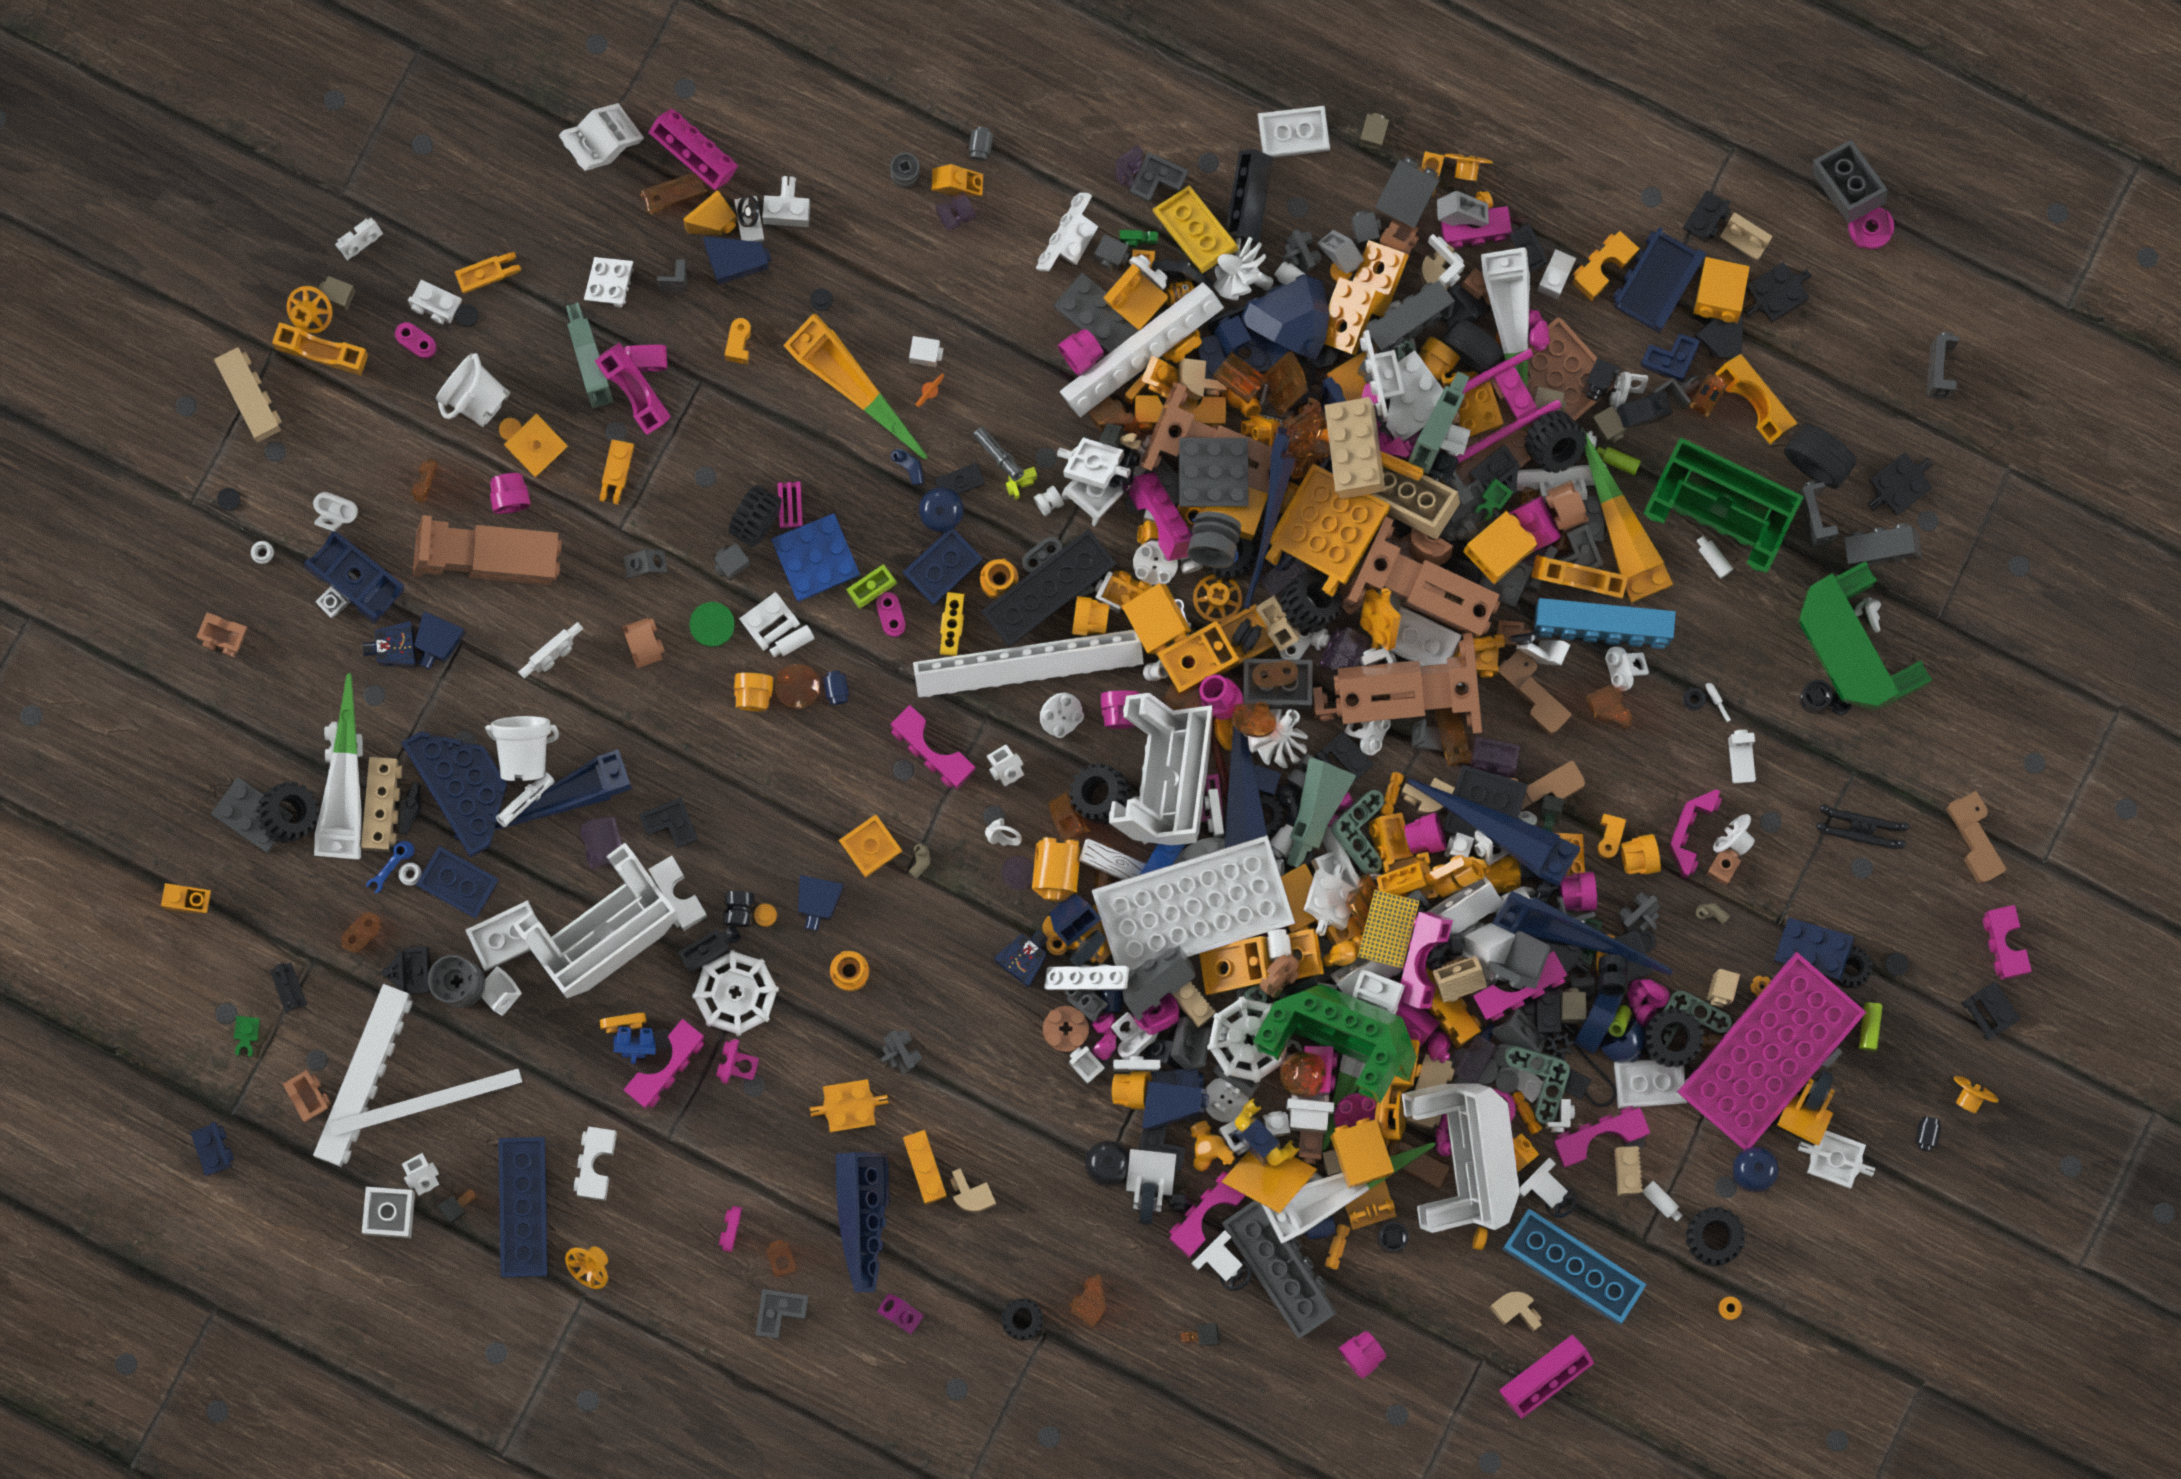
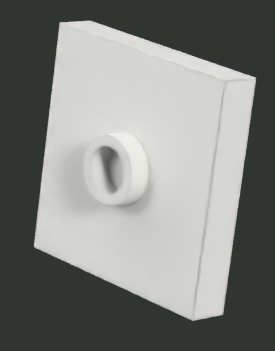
(1136, 1063)

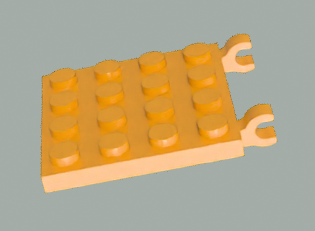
(1327, 529)

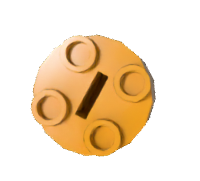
(1056, 869)

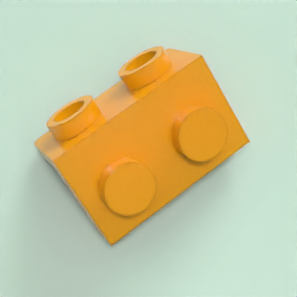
(1504, 874)

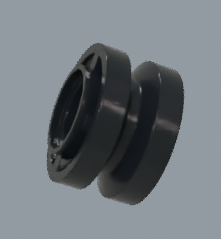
(1246, 636)

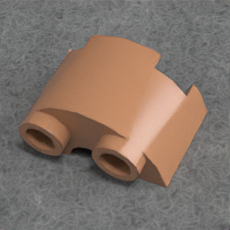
(1400, 237)
(1567, 505)
(1424, 549)
(221, 634)
(642, 642)
(306, 1095)

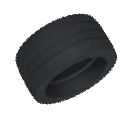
(1820, 455)

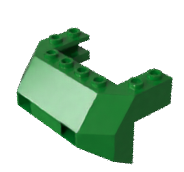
(1726, 499)
(1846, 648)
(1348, 1026)

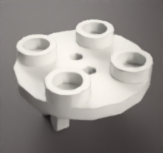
(1145, 560)
(1069, 708)
(1220, 1108)

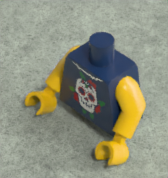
(1260, 1139)

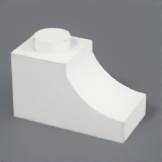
(1556, 274)

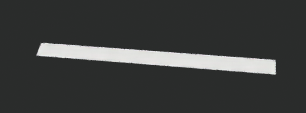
(425, 1102)

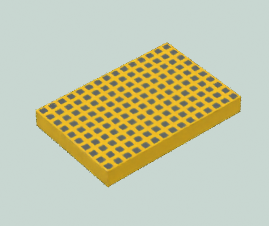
(1388, 929)

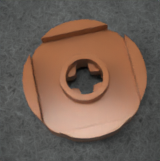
(1280, 974)
(1056, 1019)

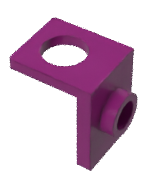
(901, 1313)

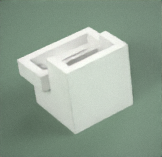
(1488, 944)
(1309, 1113)

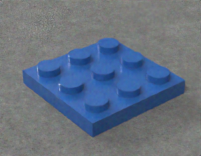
(815, 557)

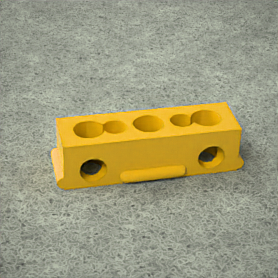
(947, 618)

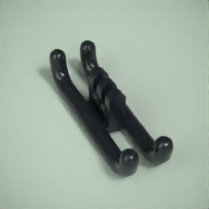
(1862, 828)

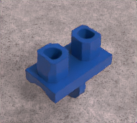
(634, 1046)

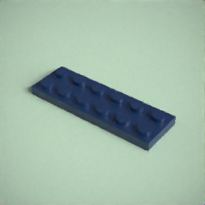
(523, 1207)

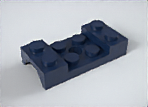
(1263, 353)
(371, 592)

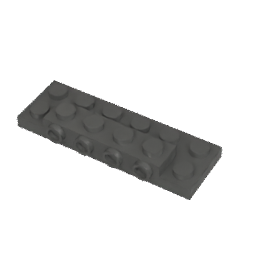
(1281, 1270)

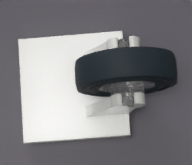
(1151, 1174)

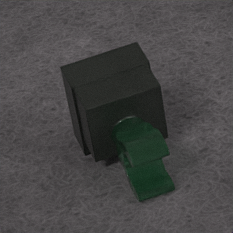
(1551, 811)

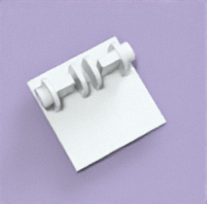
(609, 281)

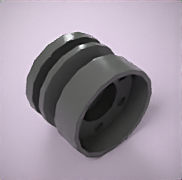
(1214, 539)
(448, 972)

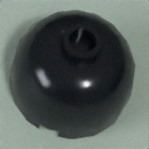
(1107, 1163)

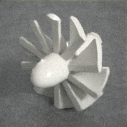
(1239, 271)
(1280, 739)

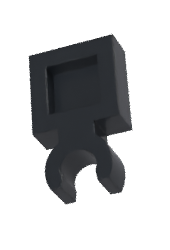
(1298, 986)

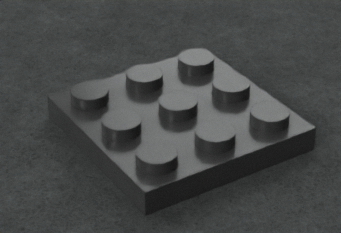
(1213, 472)

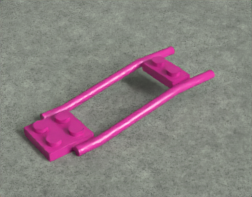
(1516, 397)

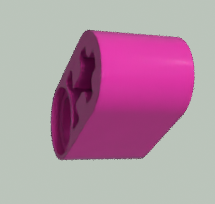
(648, 357)

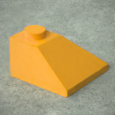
(711, 217)

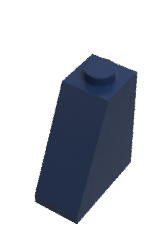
(735, 258)
(1172, 1103)

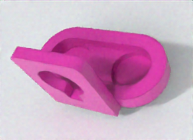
(728, 1068)

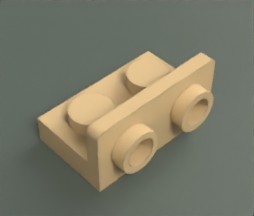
(1746, 236)

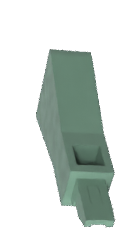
(587, 353)
(1439, 424)
(1321, 796)

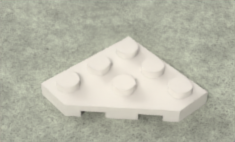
(1422, 391)

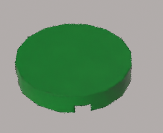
(712, 624)

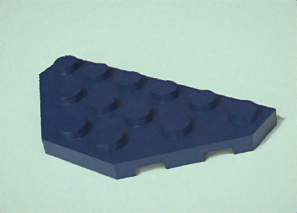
(462, 784)

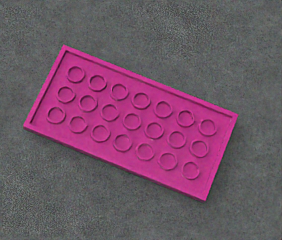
(1771, 1051)

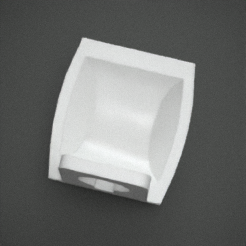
(500, 991)

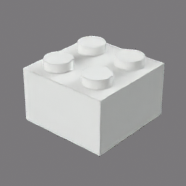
(388, 1212)

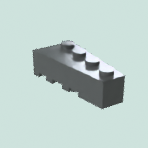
(1410, 317)

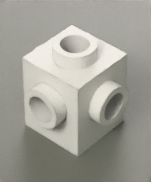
(1005, 765)
(420, 1174)

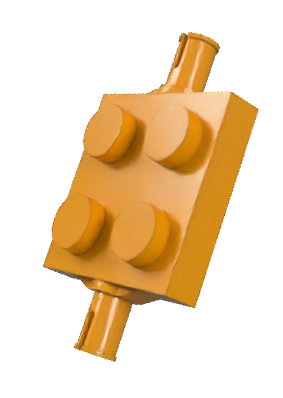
(1380, 619)
(849, 1105)

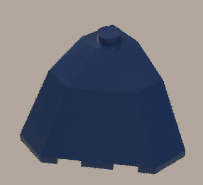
(1292, 315)

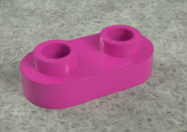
(415, 340)
(890, 614)
(728, 1238)

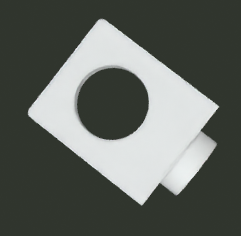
(1100, 588)
(1484, 849)

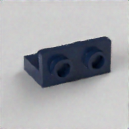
(212, 1149)

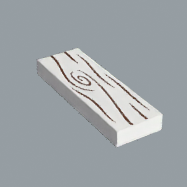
(1110, 861)

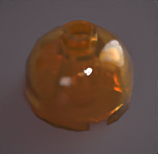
(1302, 1074)

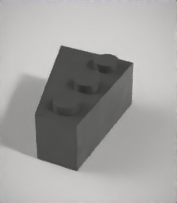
(1883, 545)
(1156, 979)

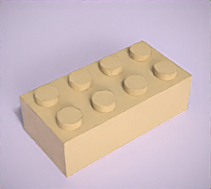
(1355, 448)
(1421, 503)

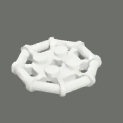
(743, 1003)
(1235, 1040)

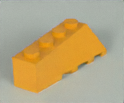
(1453, 1017)

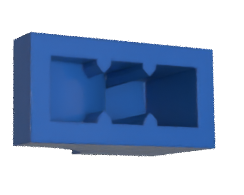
(1162, 857)

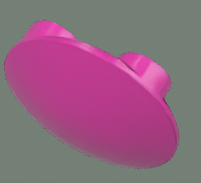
(1354, 1108)

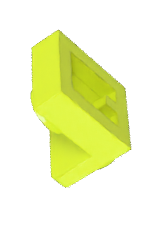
(1026, 480)

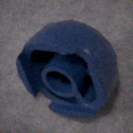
(941, 509)
(1626, 1047)
(1755, 1169)

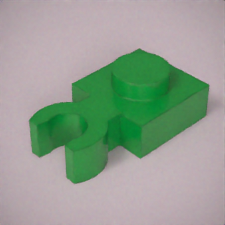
(1137, 237)
(1495, 496)
(246, 1031)

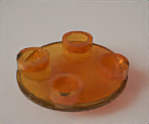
(797, 686)
(1254, 719)

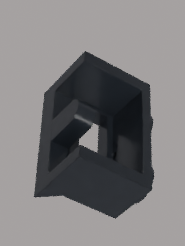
(1600, 379)

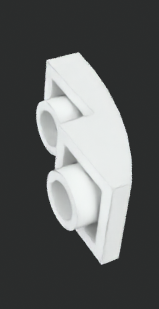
(334, 602)

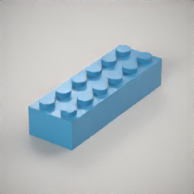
(1604, 622)
(1574, 1266)

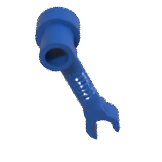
(394, 860)

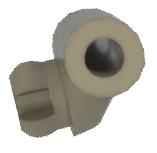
(922, 860)
(1712, 910)

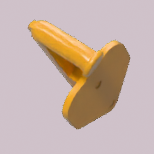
(1385, 1106)

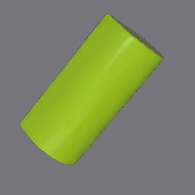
(871, 586)
(1870, 1027)

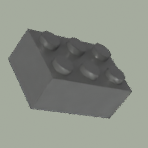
(1849, 181)
(1290, 696)

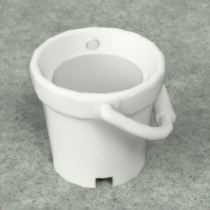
(472, 392)
(522, 745)

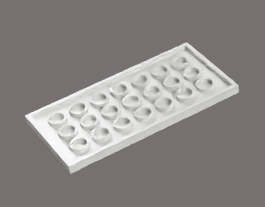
(1194, 904)

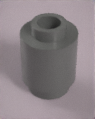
(980, 144)

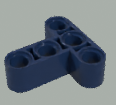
(1597, 1022)

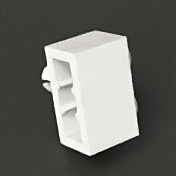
(786, 209)

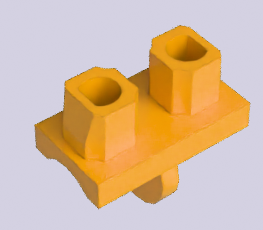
(1260, 428)

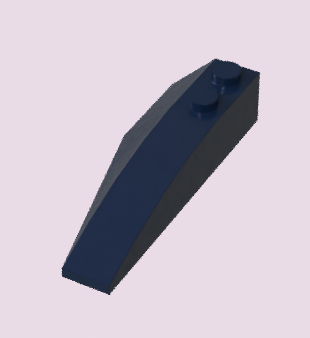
(861, 1204)

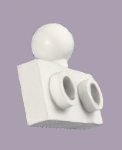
(1528, 1082)

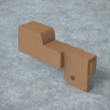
(1546, 709)
(1559, 783)
(1983, 858)

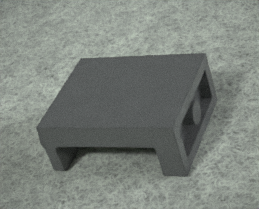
(1408, 191)
(1936, 385)
(1816, 533)

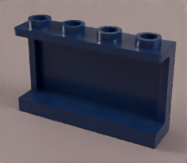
(1657, 280)

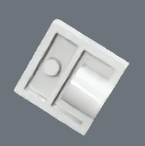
(1456, 440)

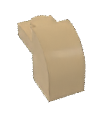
(1433, 269)
(1192, 375)
(1279, 629)
(1427, 805)
(973, 1199)
(1513, 1304)

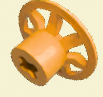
(1467, 167)
(307, 311)
(1217, 597)
(1971, 1097)
(590, 1263)

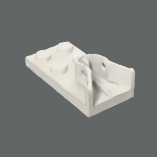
(1095, 499)

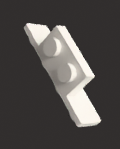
(1071, 235)
(1385, 375)
(1543, 480)
(1335, 855)
(1087, 977)

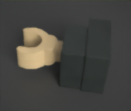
(1117, 437)

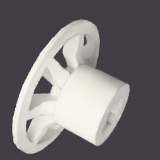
(1738, 838)

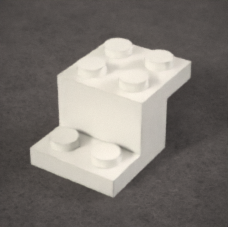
(601, 137)

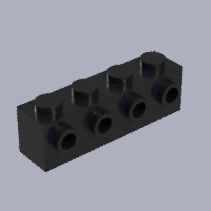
(1249, 195)

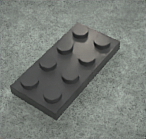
(1087, 309)

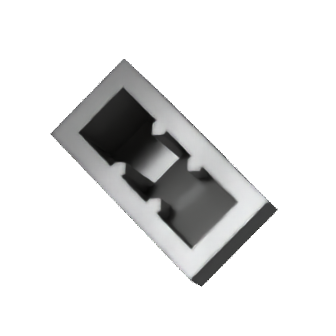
(1462, 209)
(1341, 251)

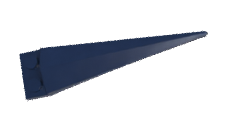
(1280, 473)
(585, 786)
(1244, 807)
(1533, 846)
(1547, 922)

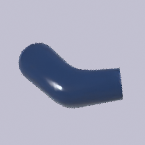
(910, 463)

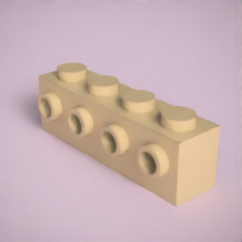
(247, 394)
(380, 804)

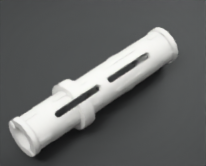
(531, 793)

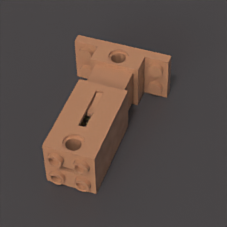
(1258, 453)
(487, 552)
(1422, 587)
(1410, 689)

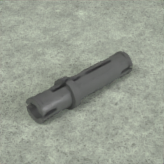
(1004, 460)

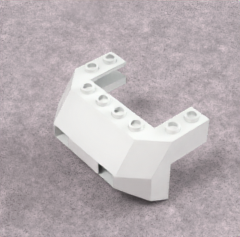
(1172, 772)
(604, 934)
(1480, 1155)

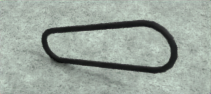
(1601, 1073)

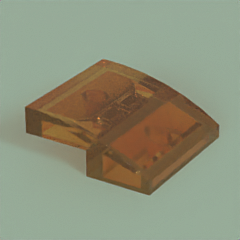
(1240, 377)
(1285, 383)
(1360, 900)

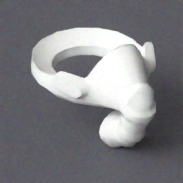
(1871, 607)
(995, 835)

